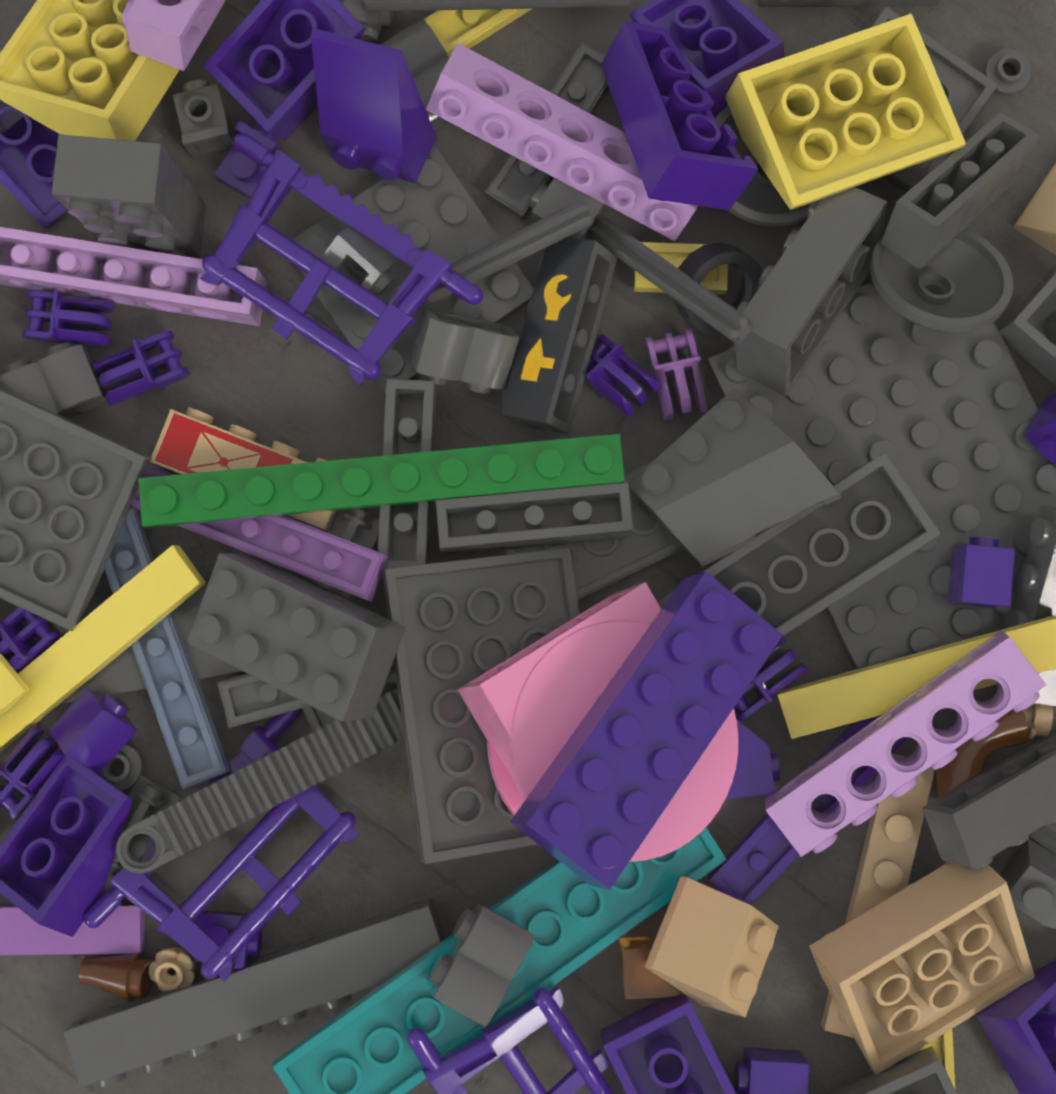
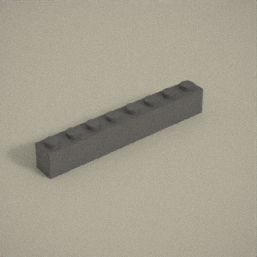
(266, 990)

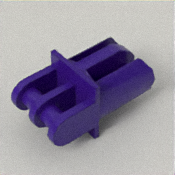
(63, 318)
(135, 371)
(608, 371)
(18, 642)
(766, 672)
(22, 775)

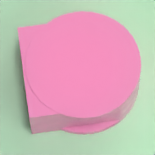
(545, 691)

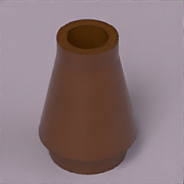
(118, 974)

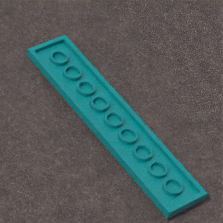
(571, 923)

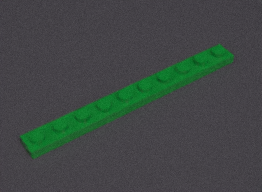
(380, 480)

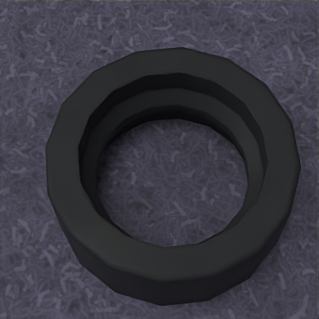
(706, 259)

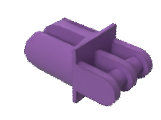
(676, 371)

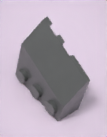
(730, 481)

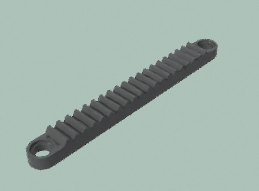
(263, 785)

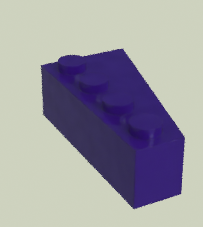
(670, 123)

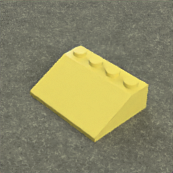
(77, 73)
(844, 112)

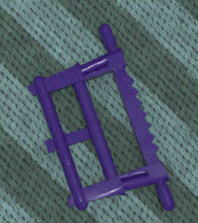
(251, 225)
(179, 920)
(500, 1042)

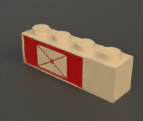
(196, 446)

